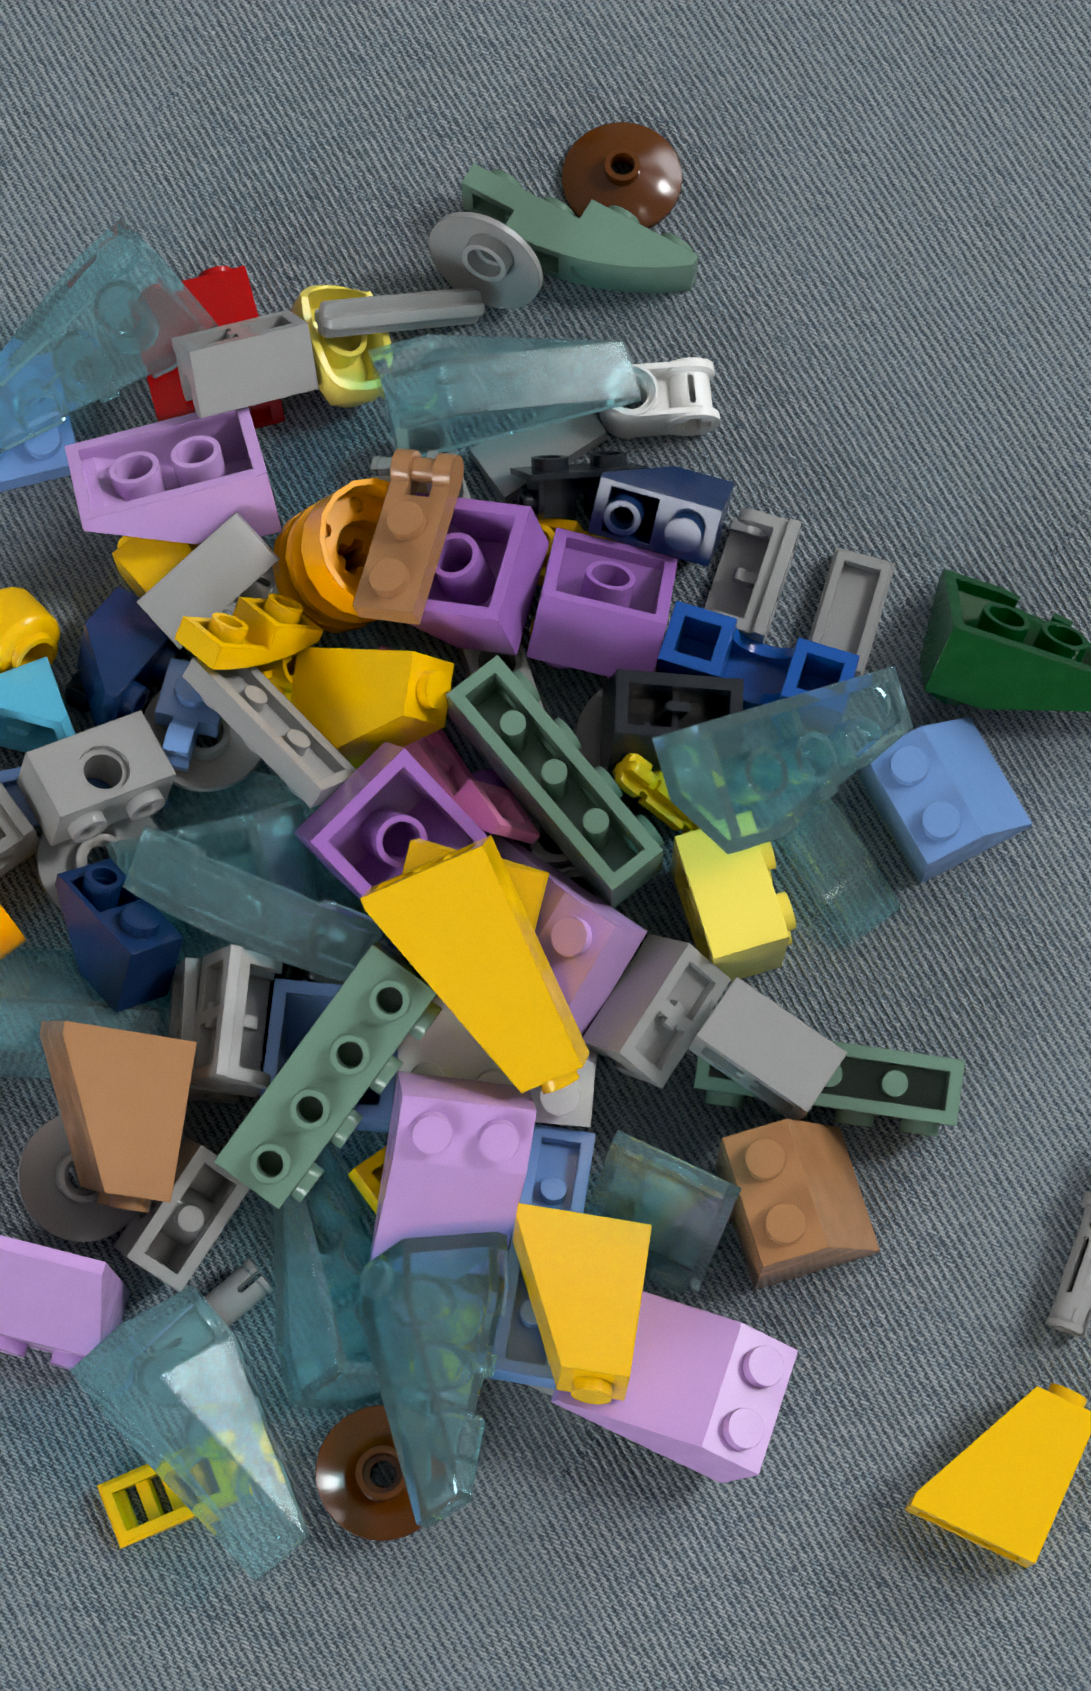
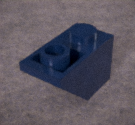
(663, 511)
(122, 657)
(116, 936)

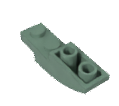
(598, 250)

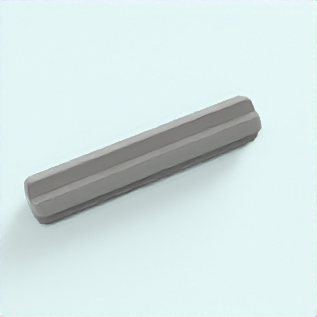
(399, 312)

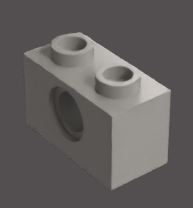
(117, 752)
(180, 1233)

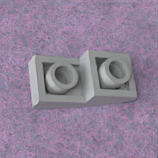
(209, 576)

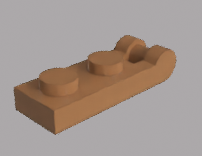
(409, 537)

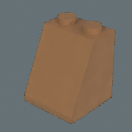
(120, 1107)
(796, 1200)

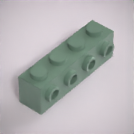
(555, 781)
(328, 1076)
(869, 1083)

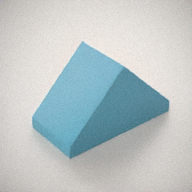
(32, 707)

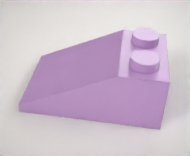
(174, 479)
(580, 936)
(452, 1159)
(56, 1301)
(697, 1390)

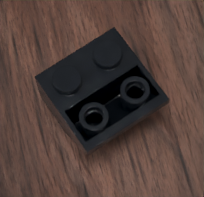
(654, 704)

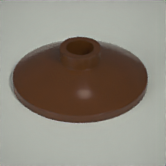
(646, 191)
(345, 1478)

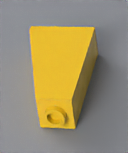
(482, 958)

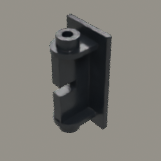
(555, 482)

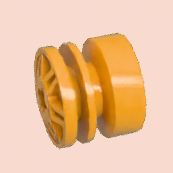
(326, 553)

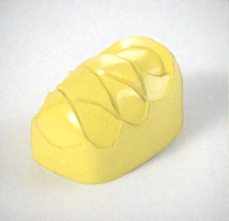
(340, 362)

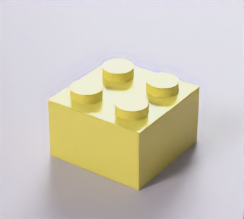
(732, 904)

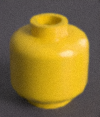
(25, 629)

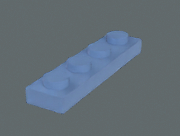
(555, 1180)

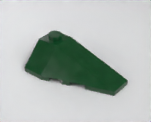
(999, 656)

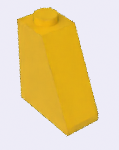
(371, 697)
(585, 1295)
(1012, 1476)

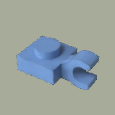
(185, 716)

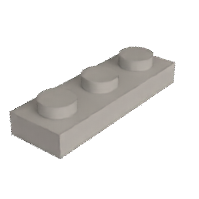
(273, 729)

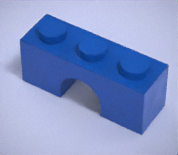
(712, 646)

